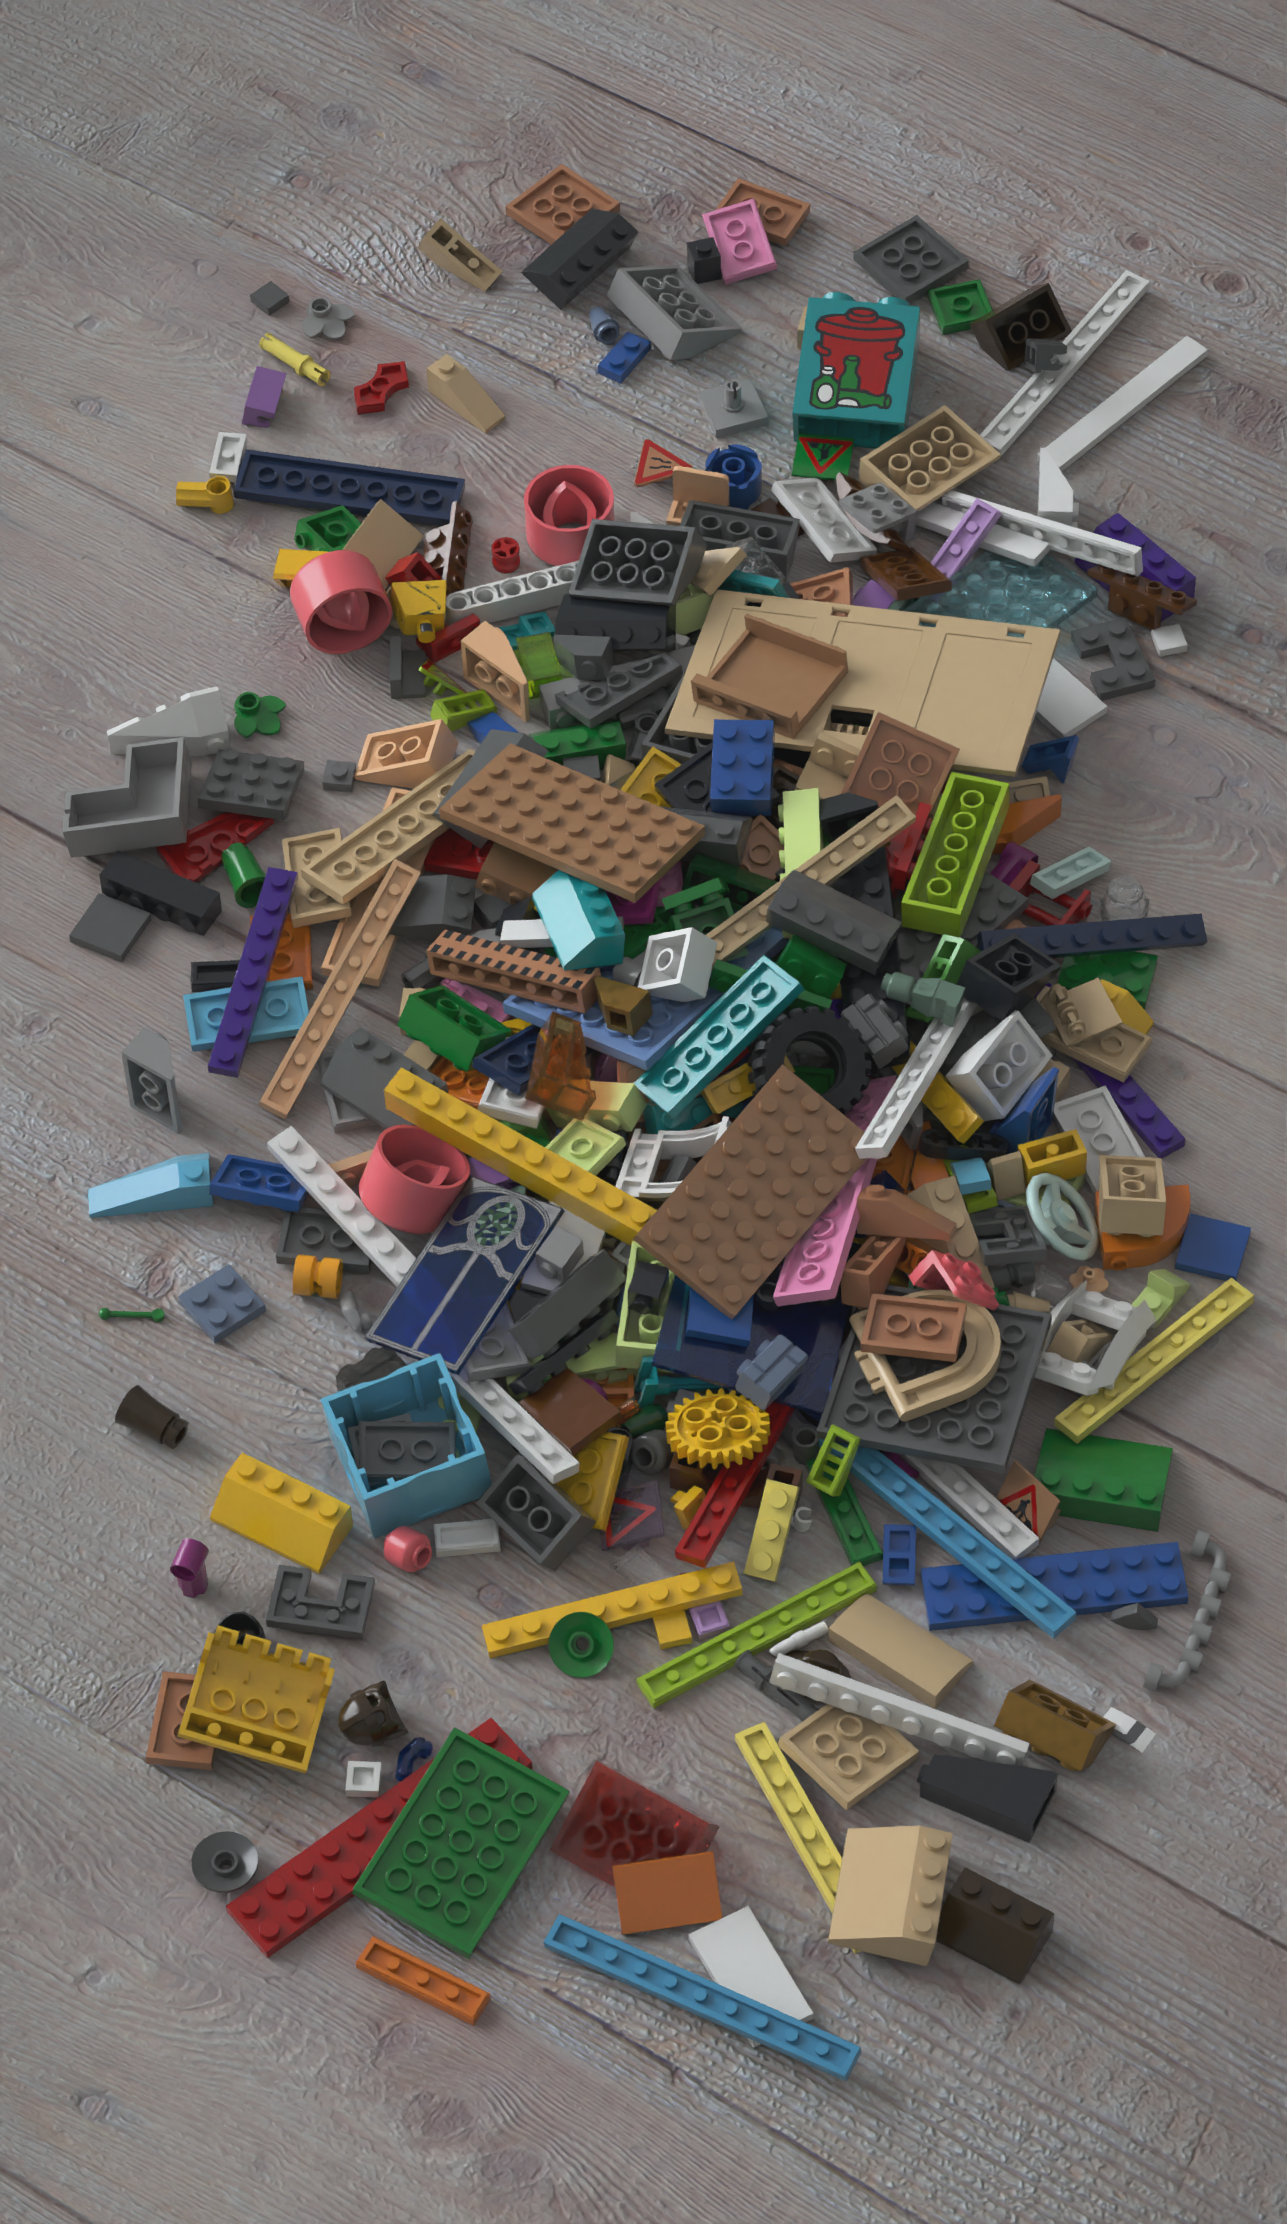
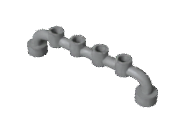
(1200, 1630)

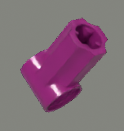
(1012, 862)
(190, 1567)

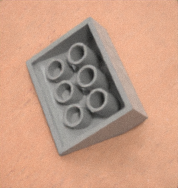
(671, 310)

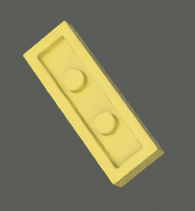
(771, 1530)

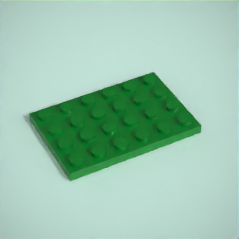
(461, 1842)

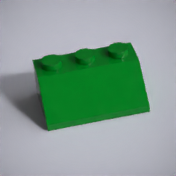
(583, 741)
(451, 1026)

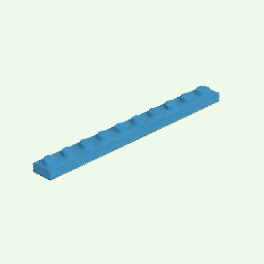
(960, 1540)
(703, 1997)

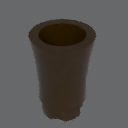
(151, 1418)

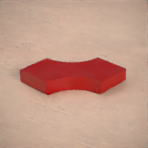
(374, 394)

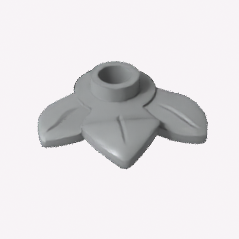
(326, 319)

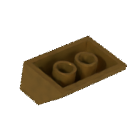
(1054, 1725)

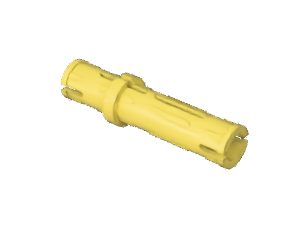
(303, 364)

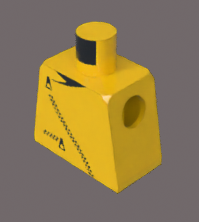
(419, 607)

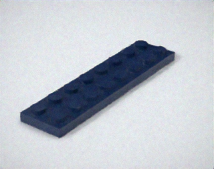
(357, 487)

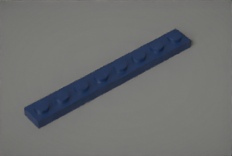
(1107, 936)

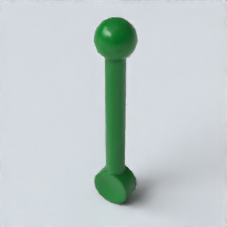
(157, 1314)

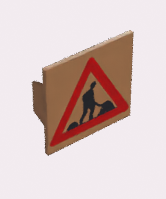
(1029, 1500)

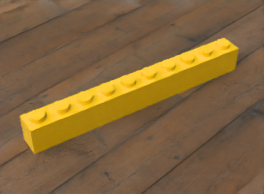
(516, 1156)

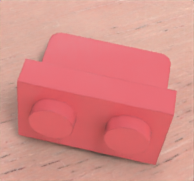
(948, 1273)

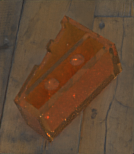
(559, 1068)

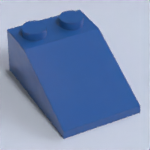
(1031, 1113)

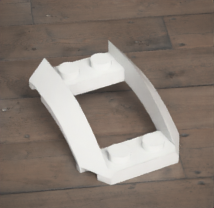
(648, 1149)
(1093, 1306)

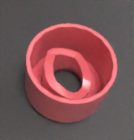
(563, 497)
(340, 602)
(412, 1179)

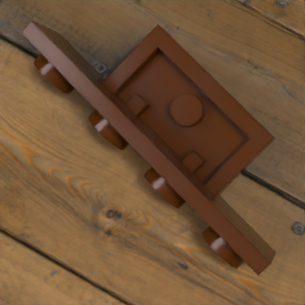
(448, 548)
(1140, 597)

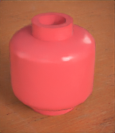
(407, 1549)

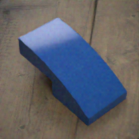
(899, 1554)

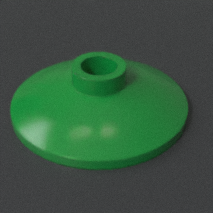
(569, 1656)

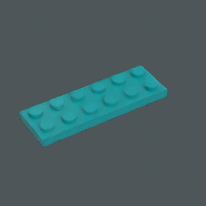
(718, 1036)

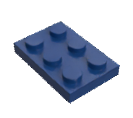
(258, 1183)

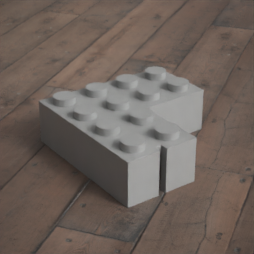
(141, 812)

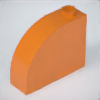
(1138, 1251)

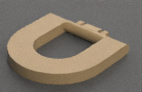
(943, 1386)

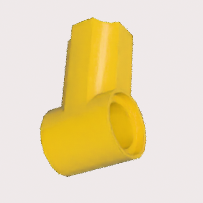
(214, 494)

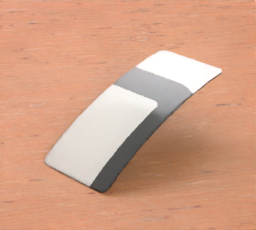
(1130, 1729)

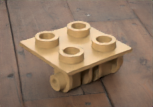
(1081, 1011)

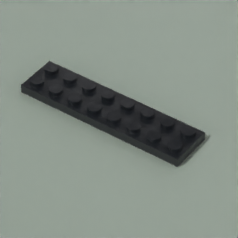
(871, 885)

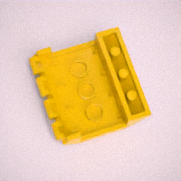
(257, 1699)

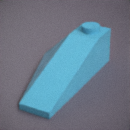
(166, 1186)

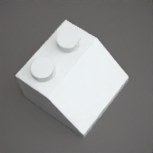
(678, 965)

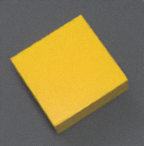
(672, 1629)

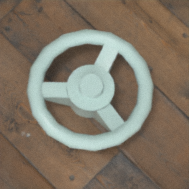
(1058, 1220)

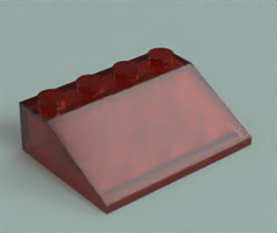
(627, 1823)

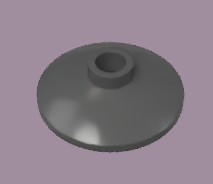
(221, 1850)

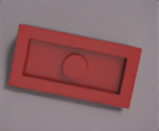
(449, 639)

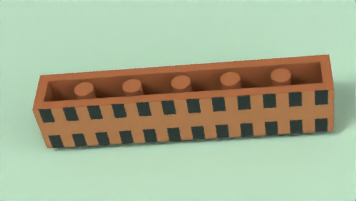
(512, 971)

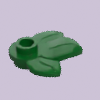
(257, 714)

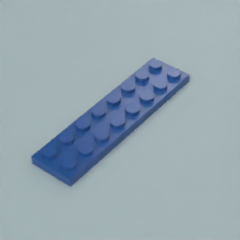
(1084, 1580)

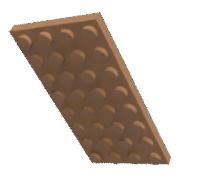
(572, 822)
(754, 1192)

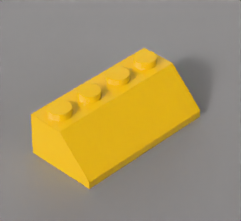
(281, 1513)

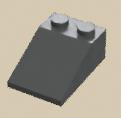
(436, 906)

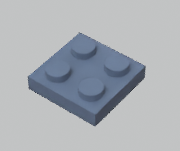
(222, 1303)

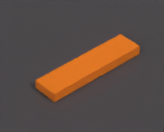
(423, 1980)

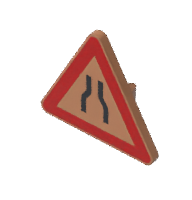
(656, 464)

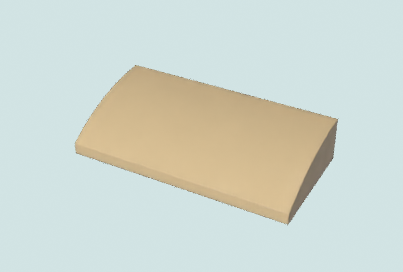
(899, 1650)

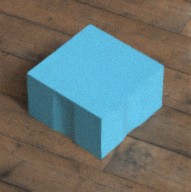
(427, 1493)

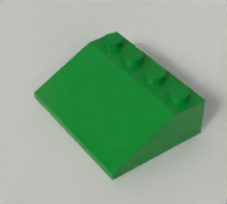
(1105, 1479)

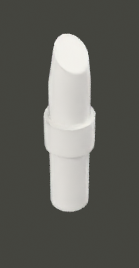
(800, 1639)

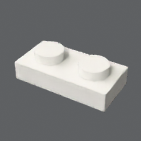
(228, 455)

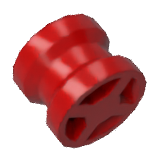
(505, 555)

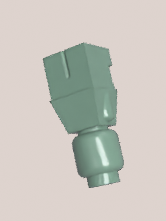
(929, 995)

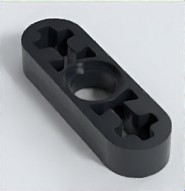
(943, 1145)

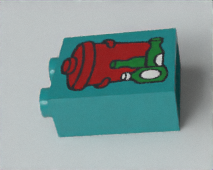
(856, 369)

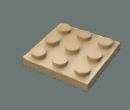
(847, 1753)

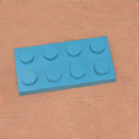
(279, 1014)

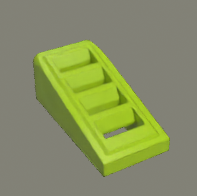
(446, 708)
(820, 1465)

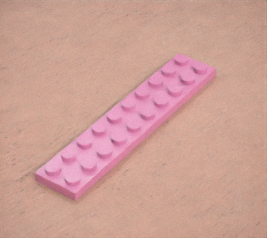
(819, 1257)

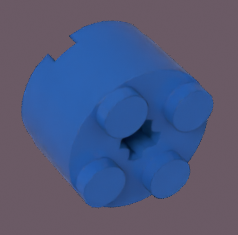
(743, 470)

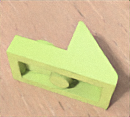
(1162, 1293)

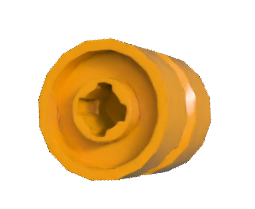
(317, 1276)

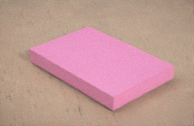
(740, 241)

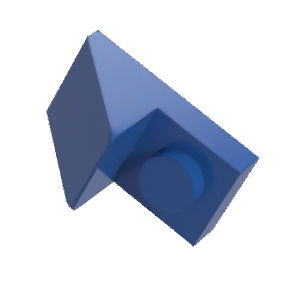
(1052, 755)

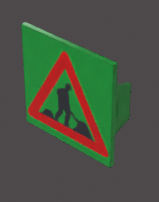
(822, 456)

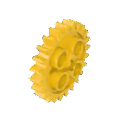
(717, 1428)

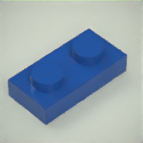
(624, 357)

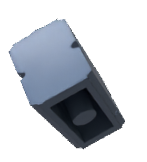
(771, 1371)

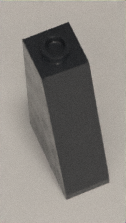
(990, 1792)

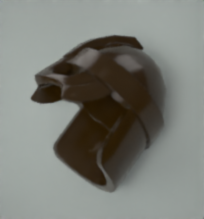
(370, 1717)

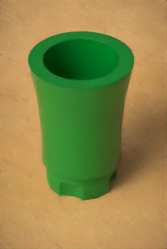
(244, 874)

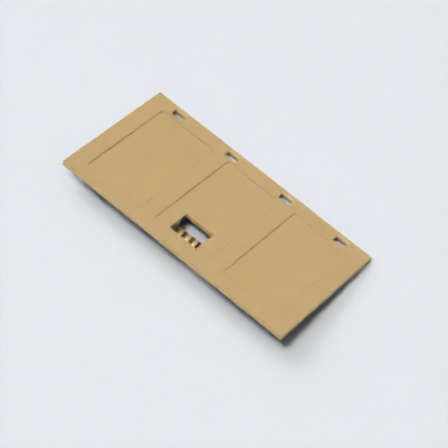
(947, 680)

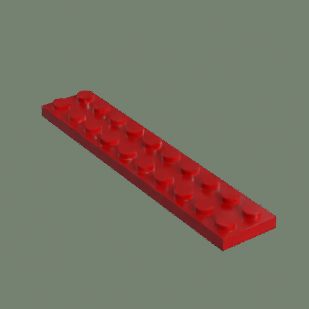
(327, 1870)

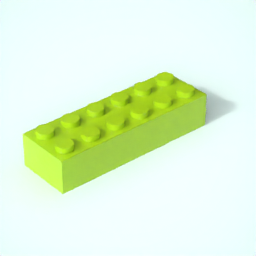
(955, 855)

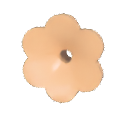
(1094, 1277)

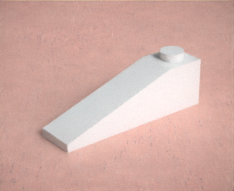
(195, 718)

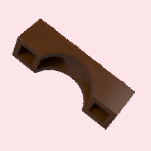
(685, 1476)

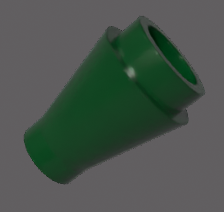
(646, 1420)

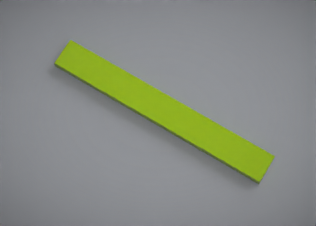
(756, 1634)

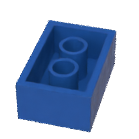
(742, 767)

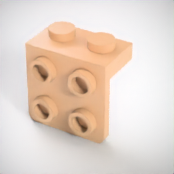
(697, 486)

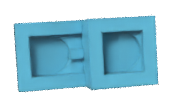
(971, 1175)

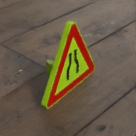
(434, 674)

